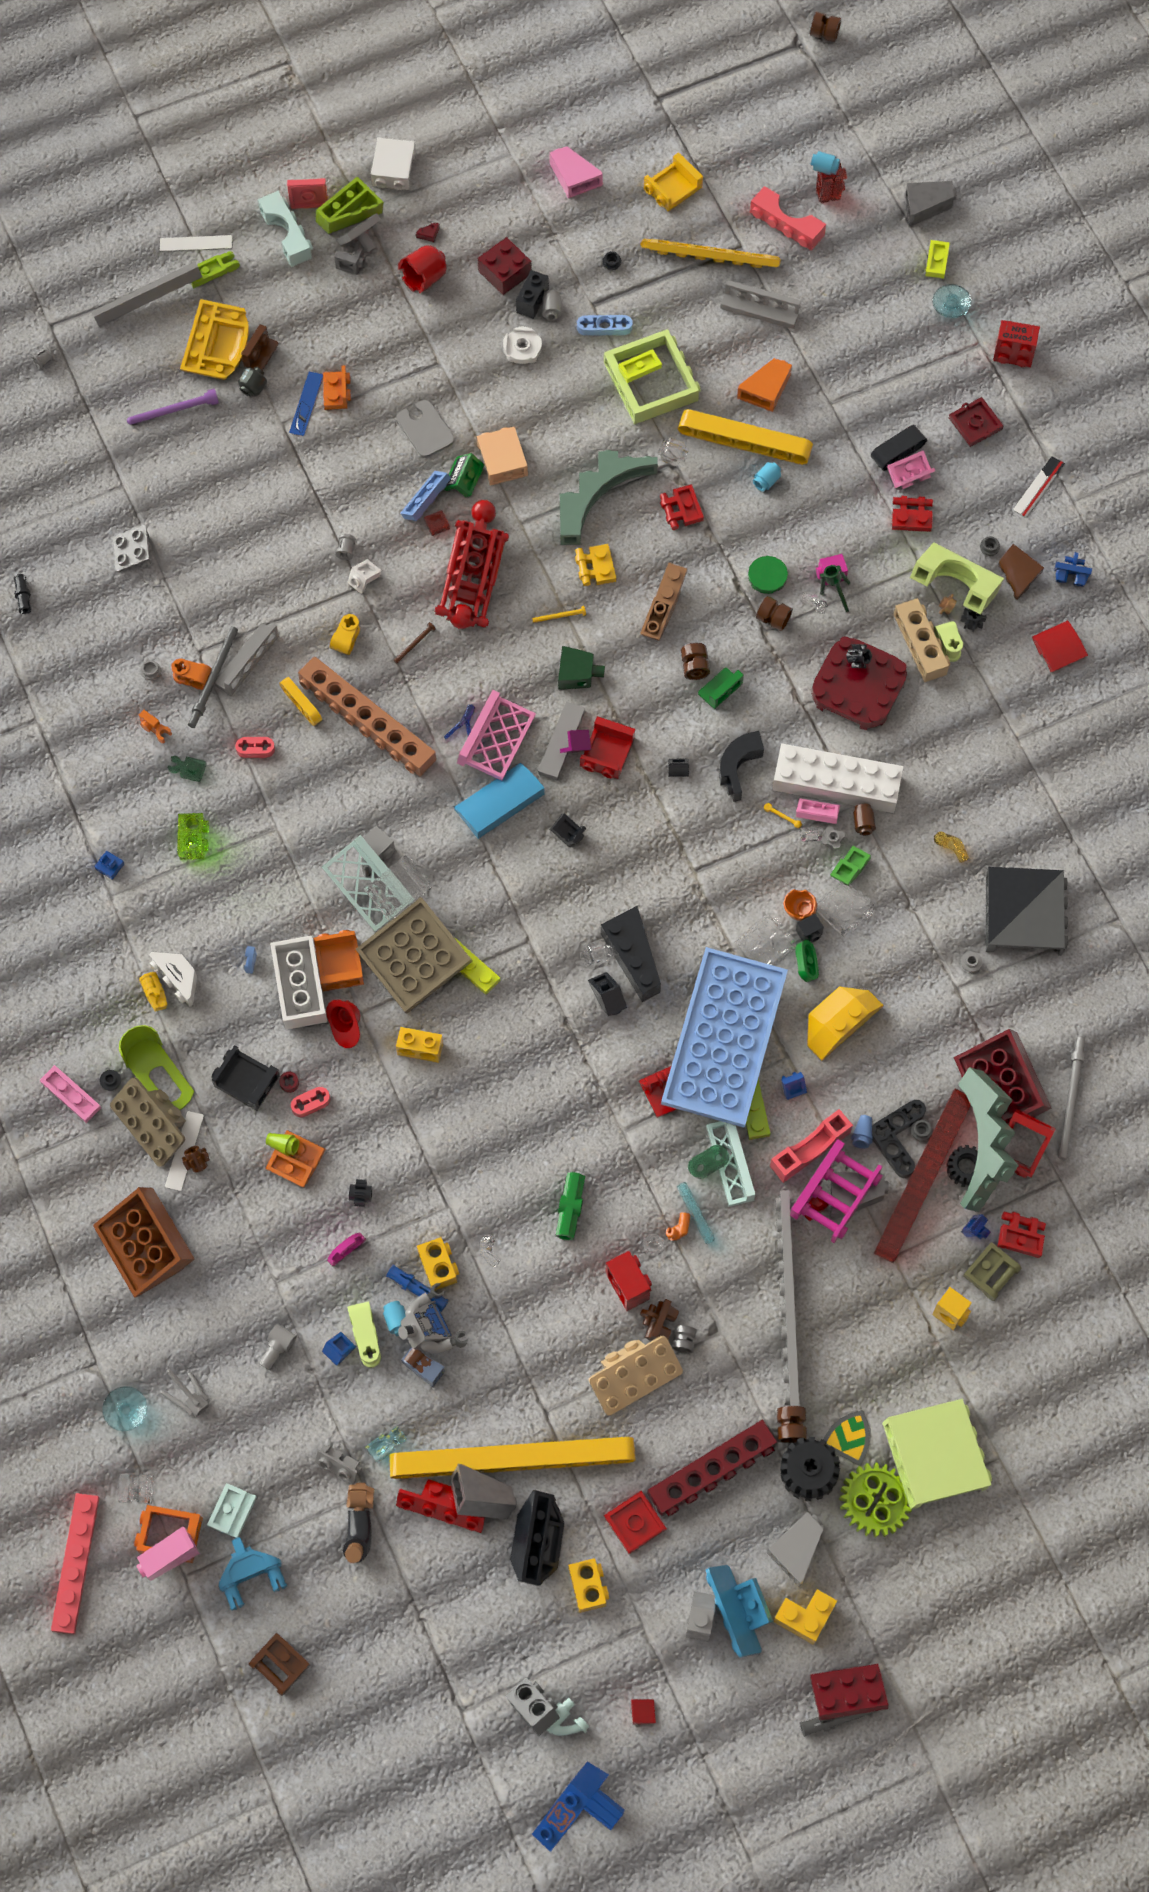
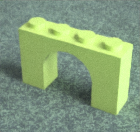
(942, 562)

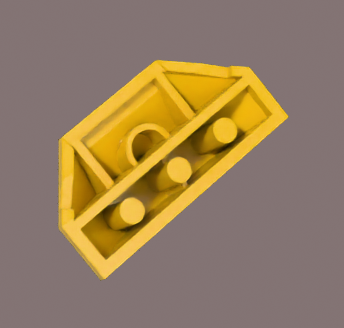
(839, 1018)

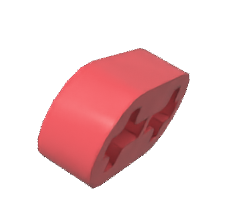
(255, 747)
(312, 1106)

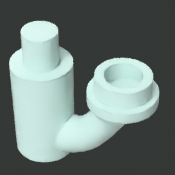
(563, 1712)

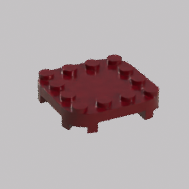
(859, 693)

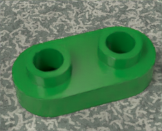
(807, 961)

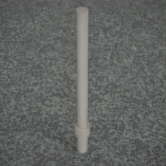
(1077, 1059)

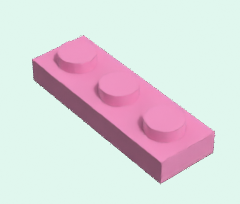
(70, 1094)

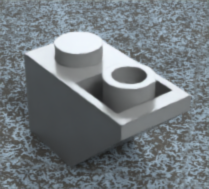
(382, 846)

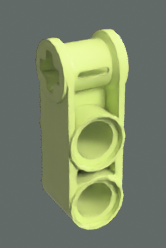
(365, 1333)

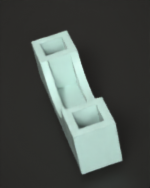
(276, 212)

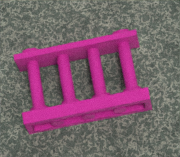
(826, 1172)

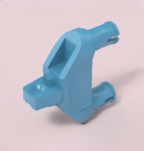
(246, 1565)

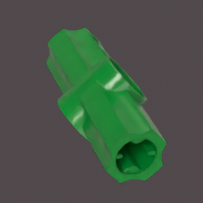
(570, 1206)

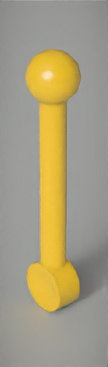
(768, 807)

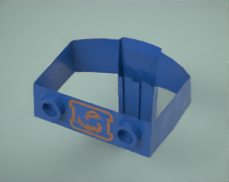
(580, 1794)

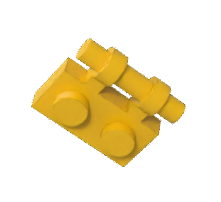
(602, 565)

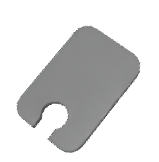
(428, 433)

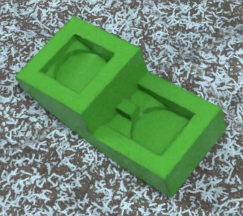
(851, 866)

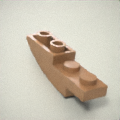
(664, 602)

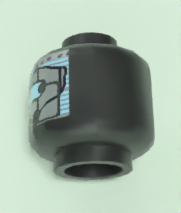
(252, 382)

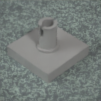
(360, 233)

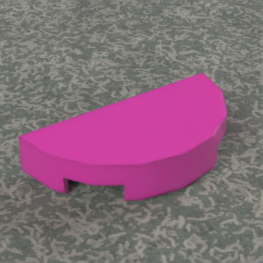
(345, 1248)

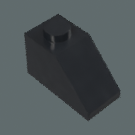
(608, 994)

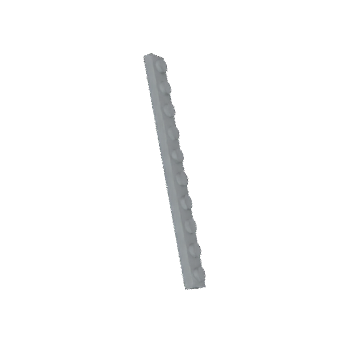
(786, 1289)

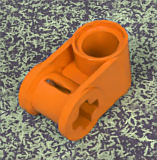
(192, 673)

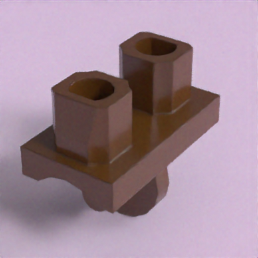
(655, 1318)

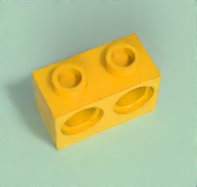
(419, 1044)
(433, 1265)
(583, 1586)

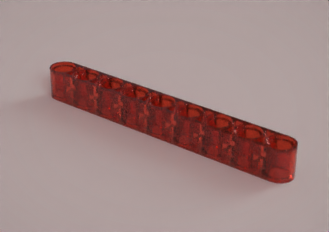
(923, 1176)

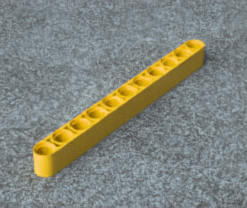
(513, 1457)

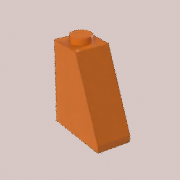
(766, 385)

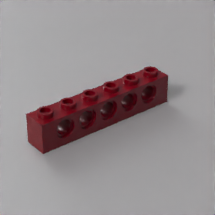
(756, 1433)

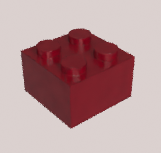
(504, 266)

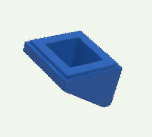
(338, 1348)

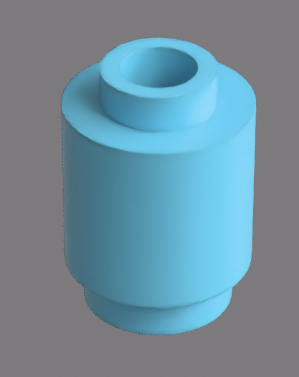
(825, 163)
(767, 476)
(393, 1314)

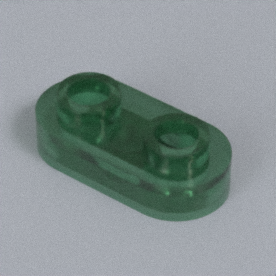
(708, 1160)

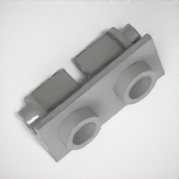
(329, 1459)

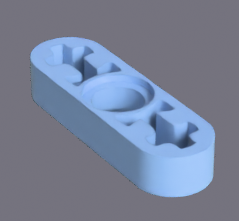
(598, 319)

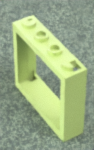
(660, 406)

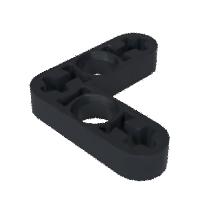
(890, 1137)

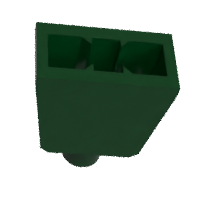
(577, 669)

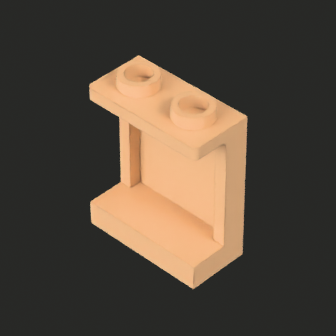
(502, 455)

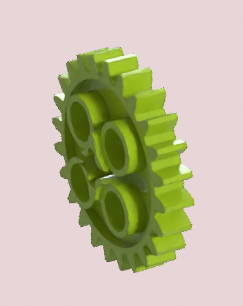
(858, 1488)

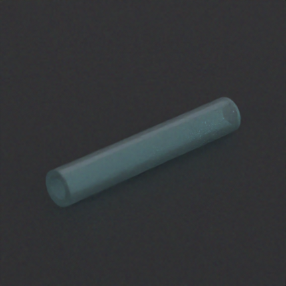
(695, 1213)

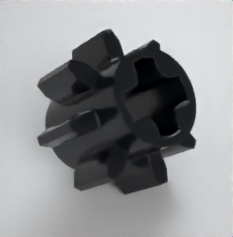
(971, 623)
(859, 656)
(360, 1193)

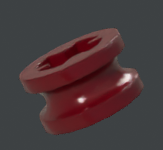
(289, 1089)

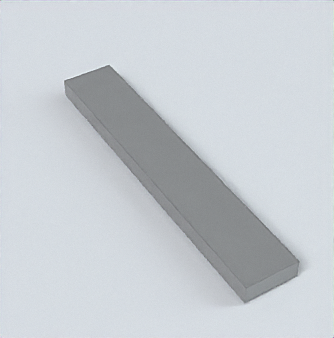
(146, 294)

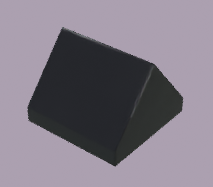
(678, 767)

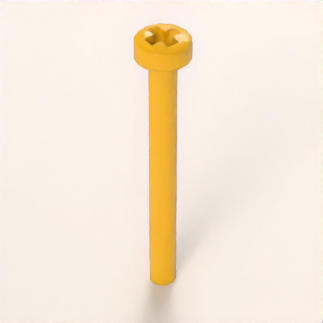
(559, 615)

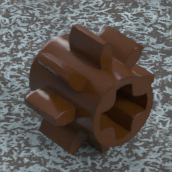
(195, 1159)

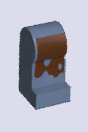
(423, 1366)

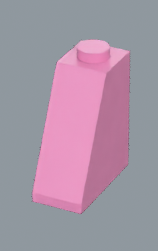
(574, 172)
(167, 1554)

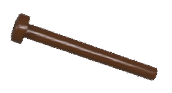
(430, 627)

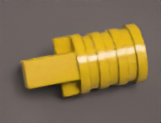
(154, 992)

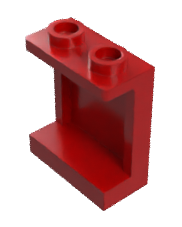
(609, 748)

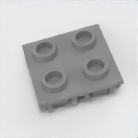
(132, 548)

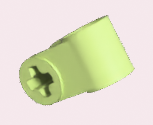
(950, 640)

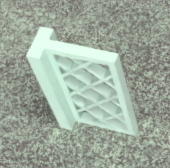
(376, 865)

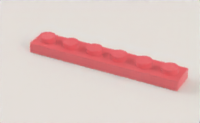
(75, 1564)

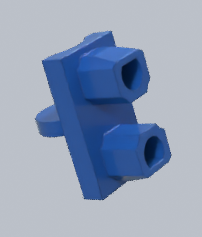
(1063, 569)

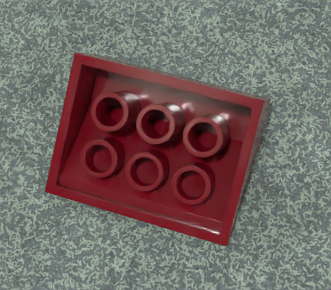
(1010, 1068)

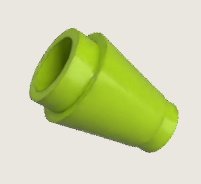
(283, 1143)

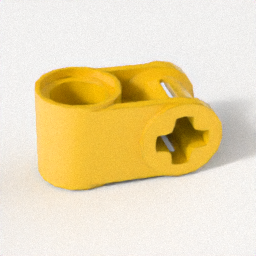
(345, 635)

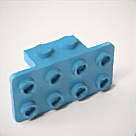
(741, 1608)

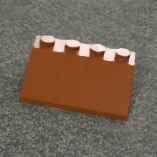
(143, 1241)

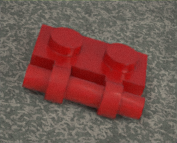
(687, 504)
(910, 519)
(1021, 1240)

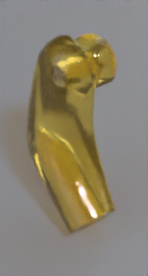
(953, 844)

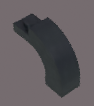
(738, 752)

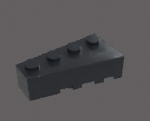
(632, 951)

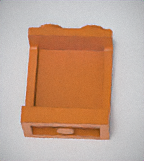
(338, 960)

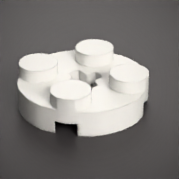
(522, 355)

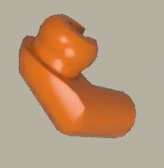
(679, 1230)

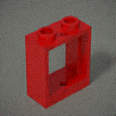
(1037, 1126)

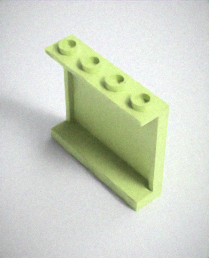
(937, 1453)

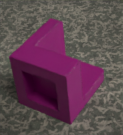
(578, 741)

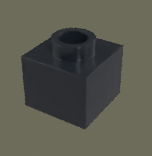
(810, 928)

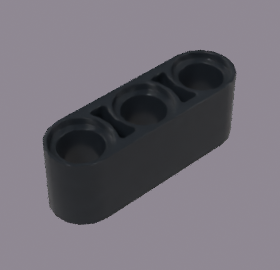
(899, 447)

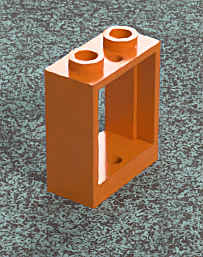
(194, 1526)

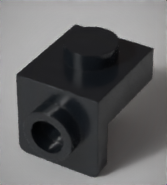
(567, 830)

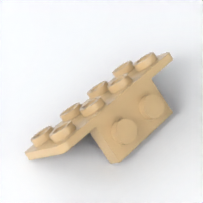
(634, 1373)

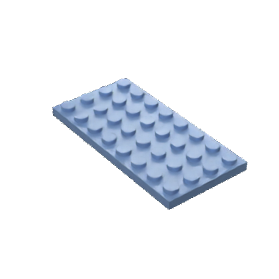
(724, 1037)

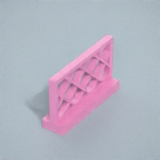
(479, 732)

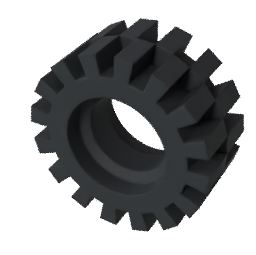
(953, 1164)

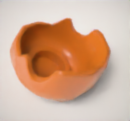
(800, 904)

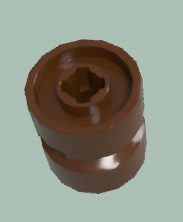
(825, 26)
(775, 614)
(695, 661)
(788, 1431)

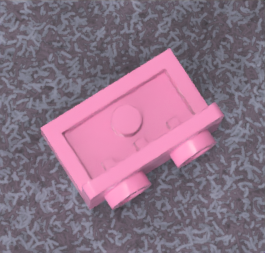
(910, 469)

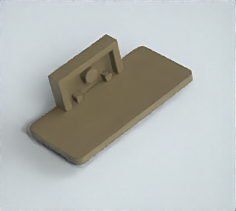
(150, 1120)

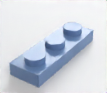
(425, 496)

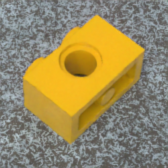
(952, 1309)

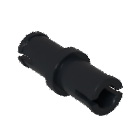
(22, 594)

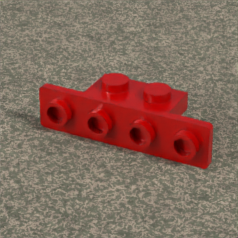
(438, 1503)

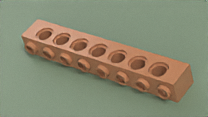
(317, 670)

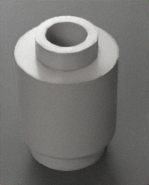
(551, 305)

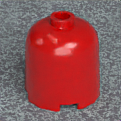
(423, 268)

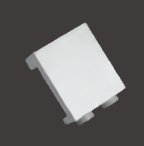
(392, 163)

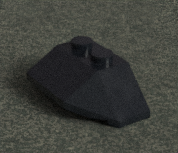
(537, 1539)

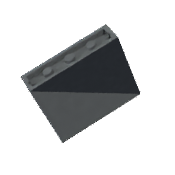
(1026, 908)

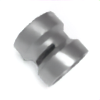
(684, 1339)

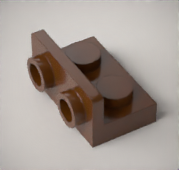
(259, 349)

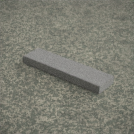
(553, 759)

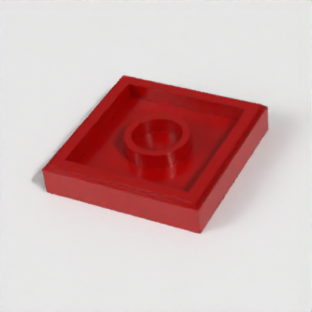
(635, 1522)

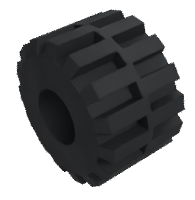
(813, 1483)

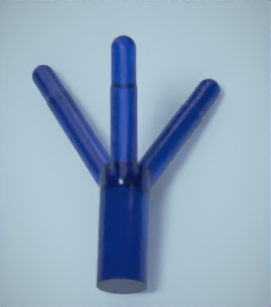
(464, 721)

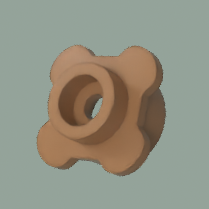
(947, 604)

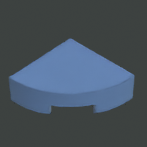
(251, 959)

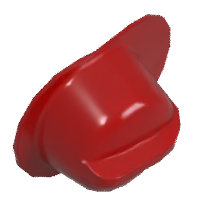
(344, 1021)

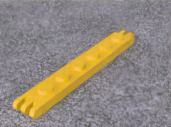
(718, 254)

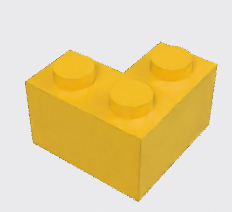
(806, 1622)

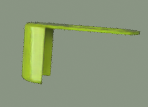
(143, 1052)

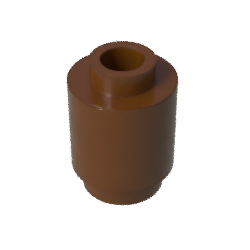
(864, 819)

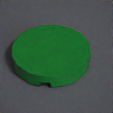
(767, 574)

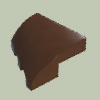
(1019, 570)

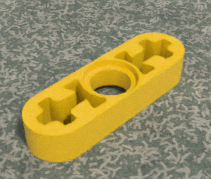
(300, 701)

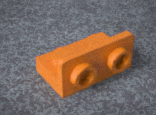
(335, 389)

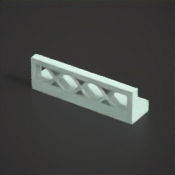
(739, 1163)

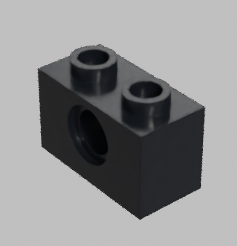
(531, 294)

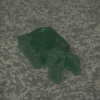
(189, 769)

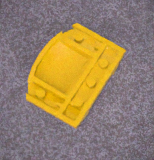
(216, 340)

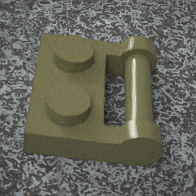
(986, 1266)

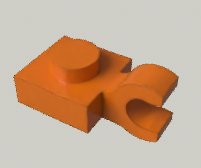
(150, 723)

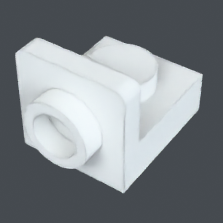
(363, 574)

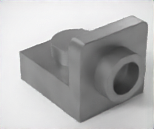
(350, 263)

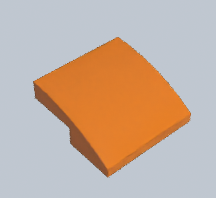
(297, 1167)

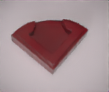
(428, 232)

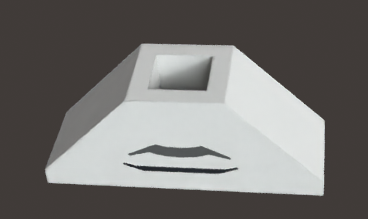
(176, 974)

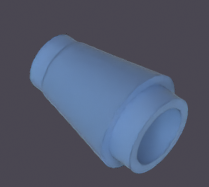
(863, 1132)

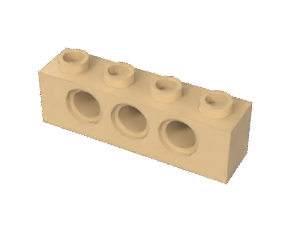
(928, 667)

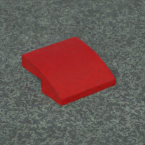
(1059, 646)

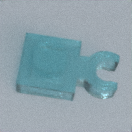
(384, 1445)

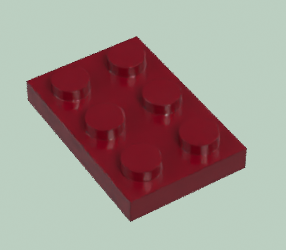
(849, 1691)

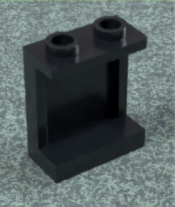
(244, 1078)

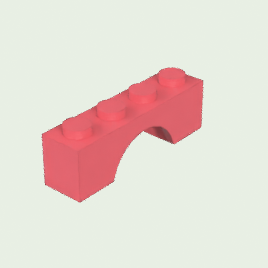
(805, 230)
(797, 1157)

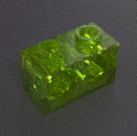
(188, 836)

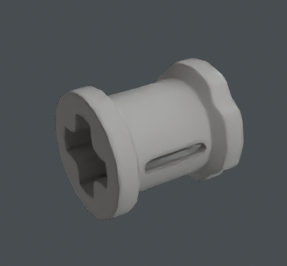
(43, 356)
(345, 547)

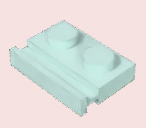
(232, 1511)

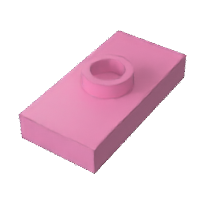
(817, 811)

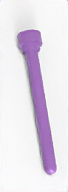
(209, 398)

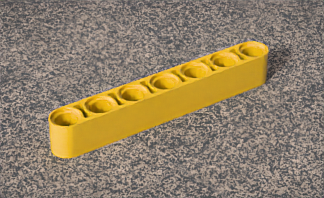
(745, 437)

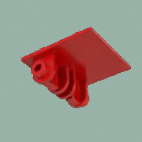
(654, 1089)

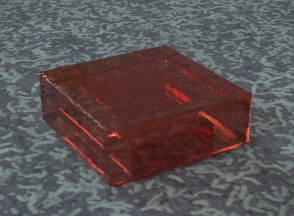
(437, 523)

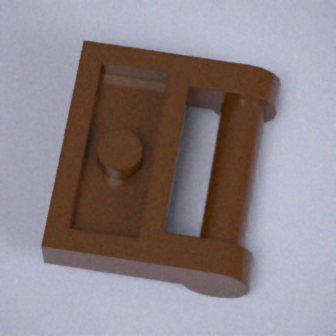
(285, 1658)

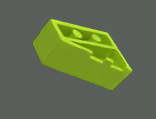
(348, 207)

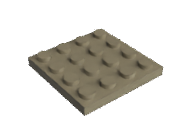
(414, 955)

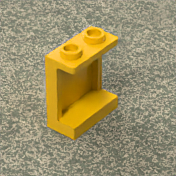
(674, 183)

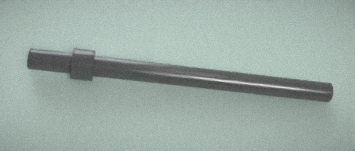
(199, 707)

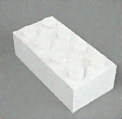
(298, 982)

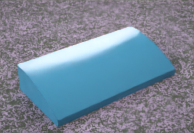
(500, 800)

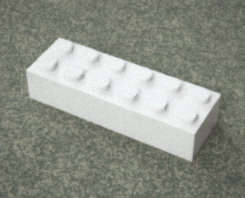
(837, 778)

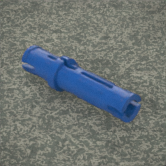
(409, 1283)

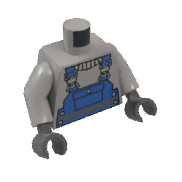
(426, 1326)

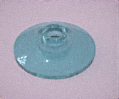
(953, 295)
(117, 1401)

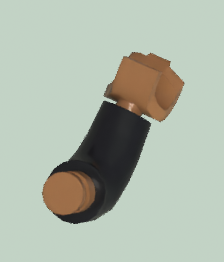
(359, 1522)

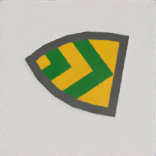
(850, 1437)

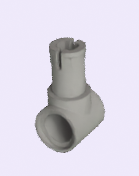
(279, 1341)

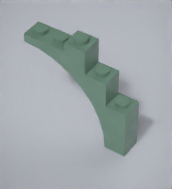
(592, 485)
(994, 1134)

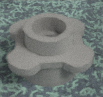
(832, 843)

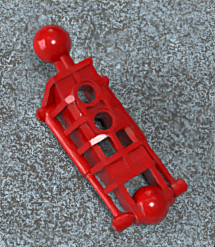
(464, 552)

